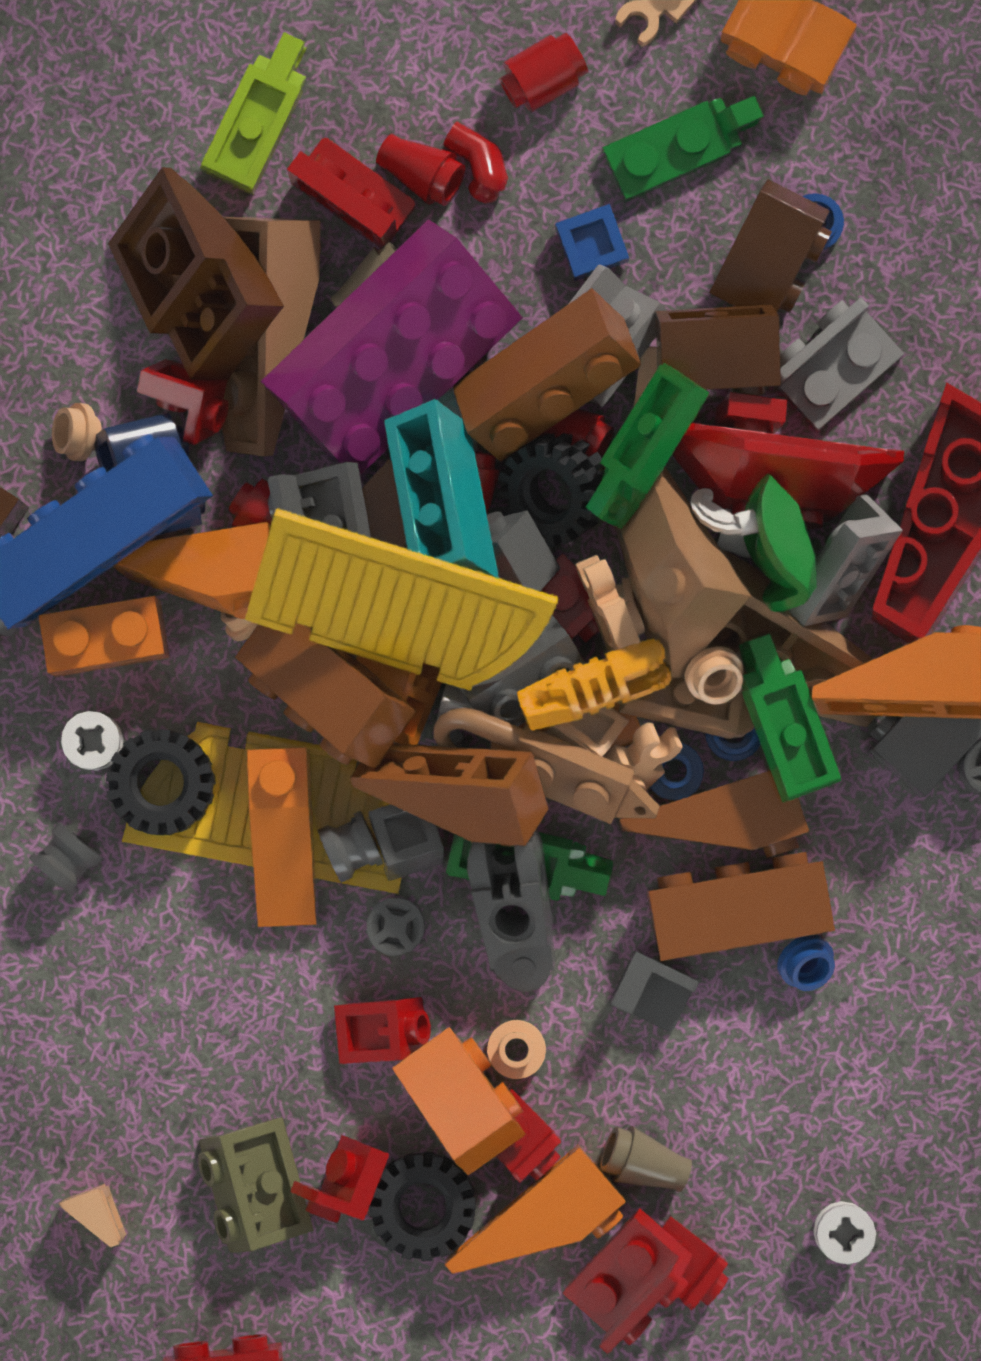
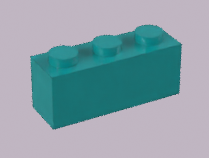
(440, 487)

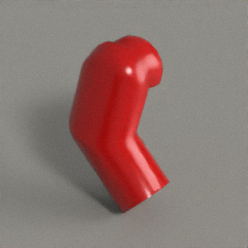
(485, 162)

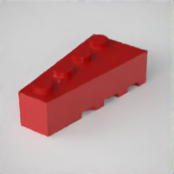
(938, 524)

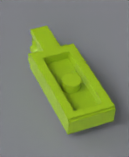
(257, 117)

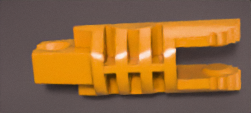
(595, 685)

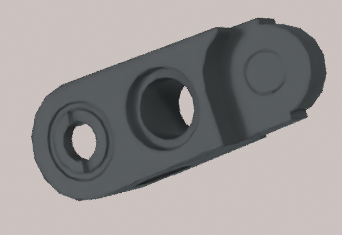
(522, 945)

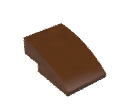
(193, 277)

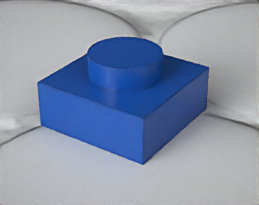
(591, 241)

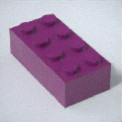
(392, 345)

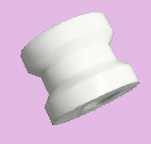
(105, 740)
(833, 1222)

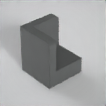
(405, 841)
(653, 991)

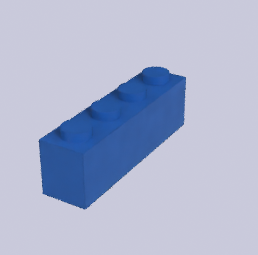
(96, 527)

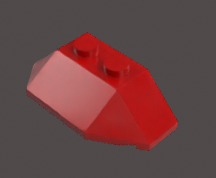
(814, 472)

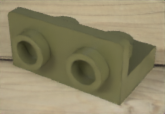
(252, 1184)

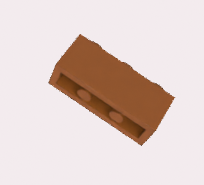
(546, 375)
(326, 693)
(739, 907)

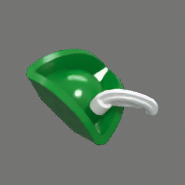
(773, 538)

